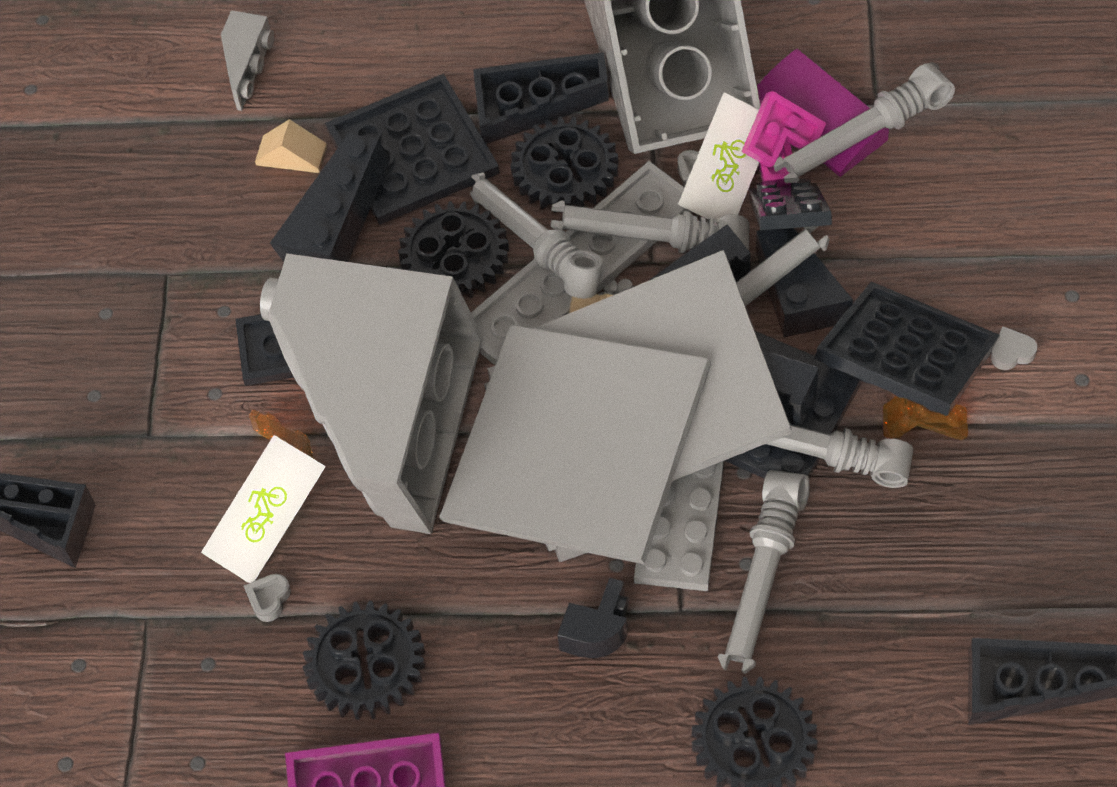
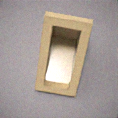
(291, 148)

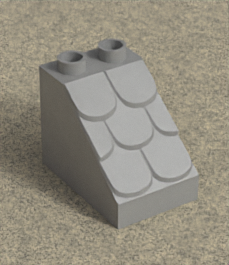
(672, 65)
(383, 372)

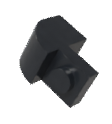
(596, 632)

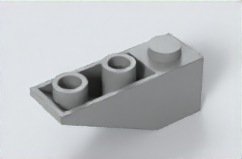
(245, 45)

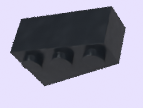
(806, 296)
(46, 514)

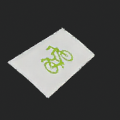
(721, 169)
(263, 509)

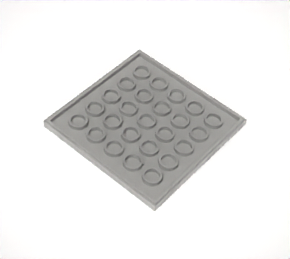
(704, 316)
(576, 443)

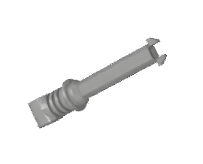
(891, 109)
(680, 231)
(551, 248)
(780, 264)
(887, 461)
(783, 498)

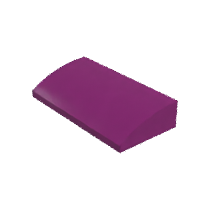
(821, 95)
(382, 763)

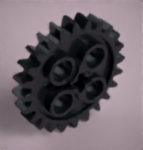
(577, 147)
(456, 248)
(329, 666)
(786, 726)

